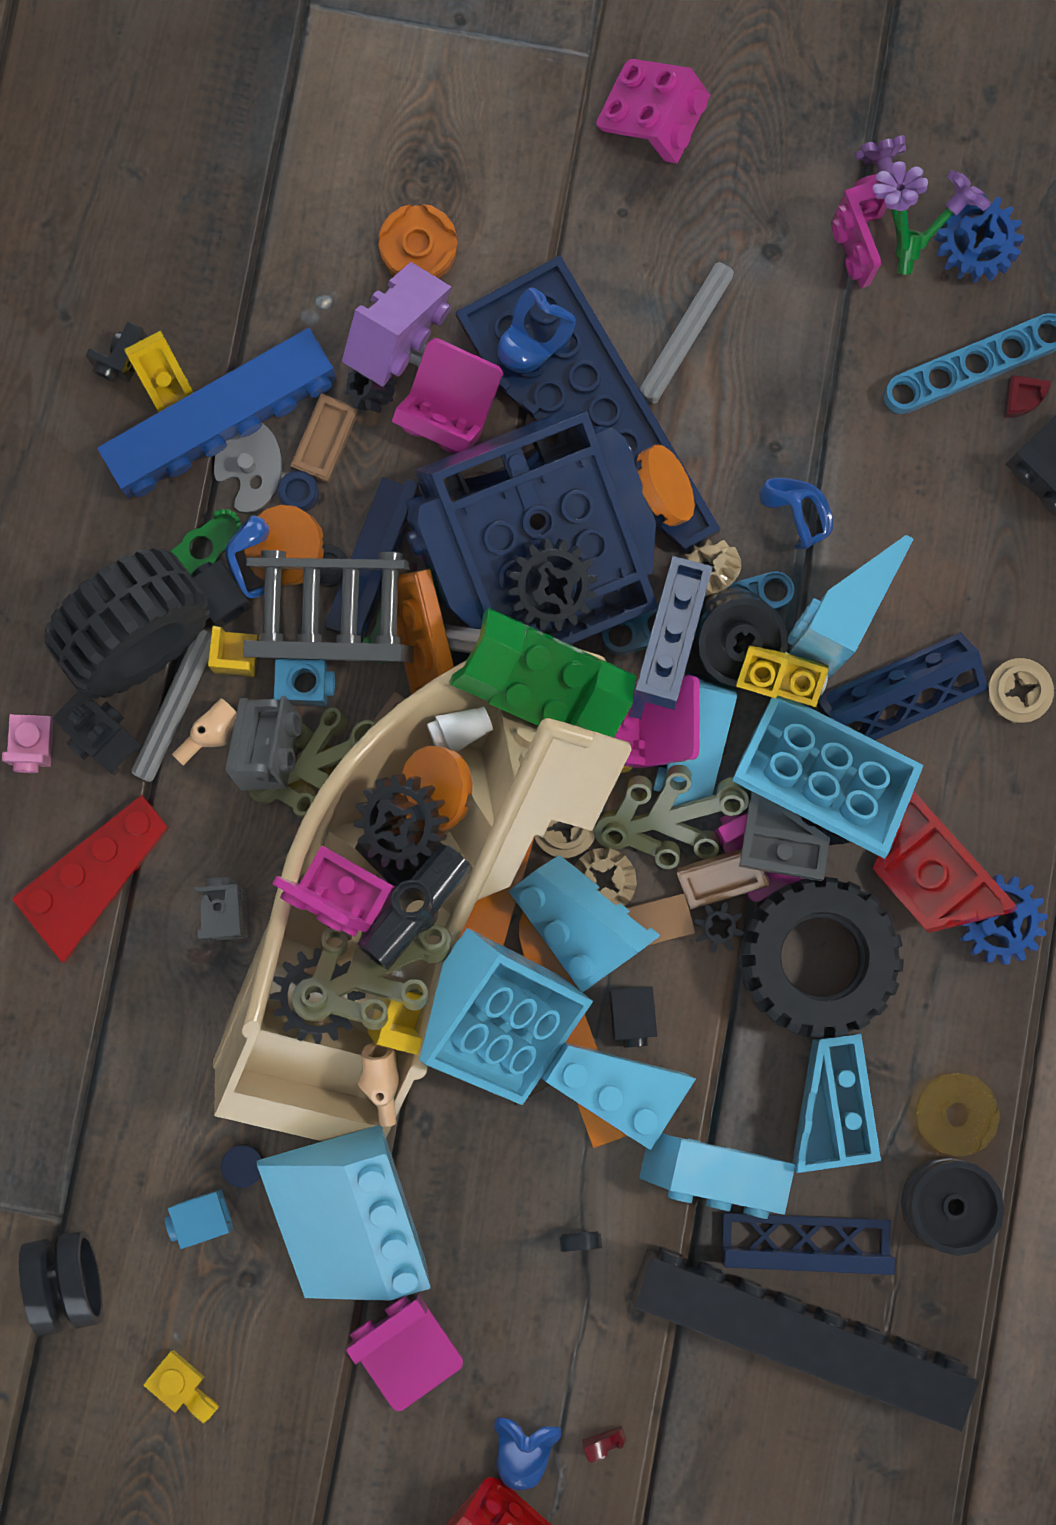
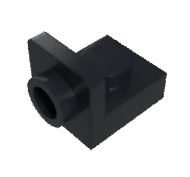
(118, 364)

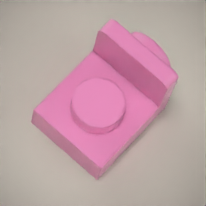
(29, 742)

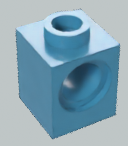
(290, 669)
(199, 1219)

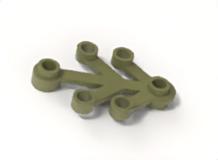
(313, 760)
(668, 818)
(365, 977)

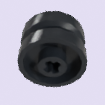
(724, 617)
(977, 1212)
(60, 1283)

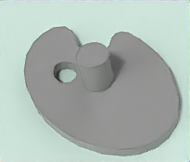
(249, 458)

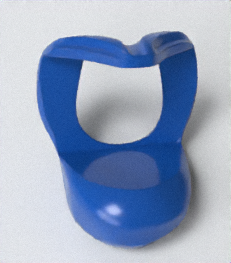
(520, 351)
(785, 491)
(251, 533)
(523, 1458)

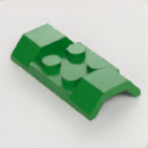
(544, 677)

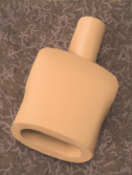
(210, 730)
(380, 1080)

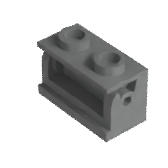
(263, 744)
(223, 910)

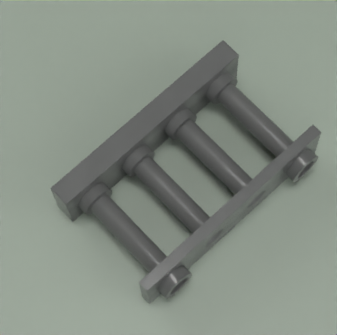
(348, 643)

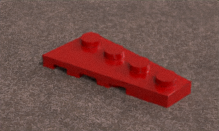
(81, 885)

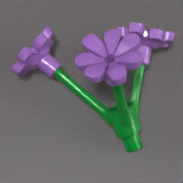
(902, 189)

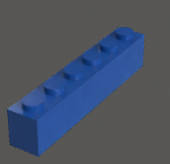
(218, 413)

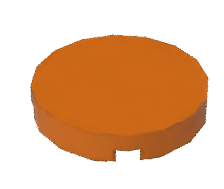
(420, 237)
(666, 485)
(291, 532)
(449, 776)

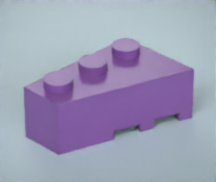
(396, 324)

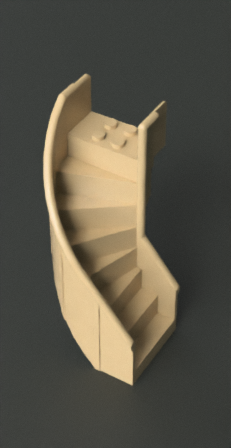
(519, 784)

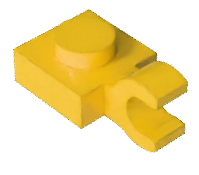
(177, 1384)

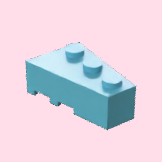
(716, 712)
(579, 922)
(620, 1090)
(836, 1108)
(718, 1174)

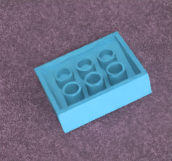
(836, 624)
(828, 774)
(498, 1017)
(346, 1218)

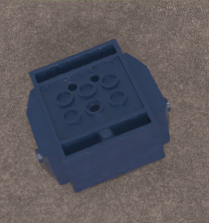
(581, 489)

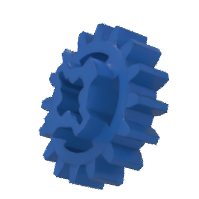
(997, 244)
(1010, 932)

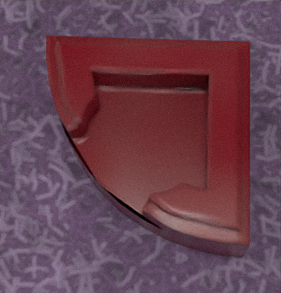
(1024, 395)
(598, 1445)

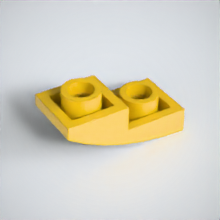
(782, 675)

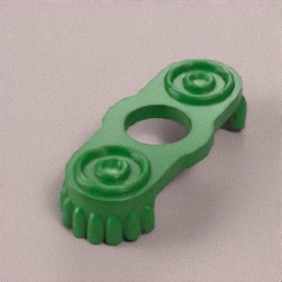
(217, 530)

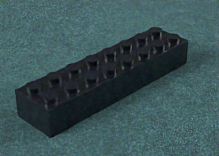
(805, 1339)

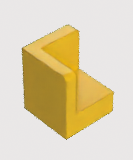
(227, 653)
(399, 1030)

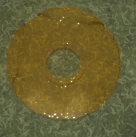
(933, 1121)

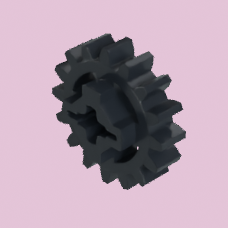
(567, 576)
(387, 807)
(296, 975)

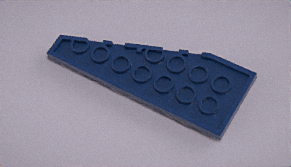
(578, 376)

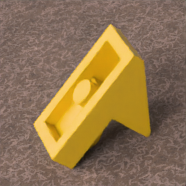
(159, 371)

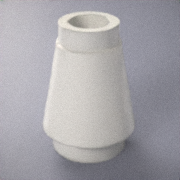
(459, 728)

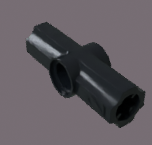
(398, 928)

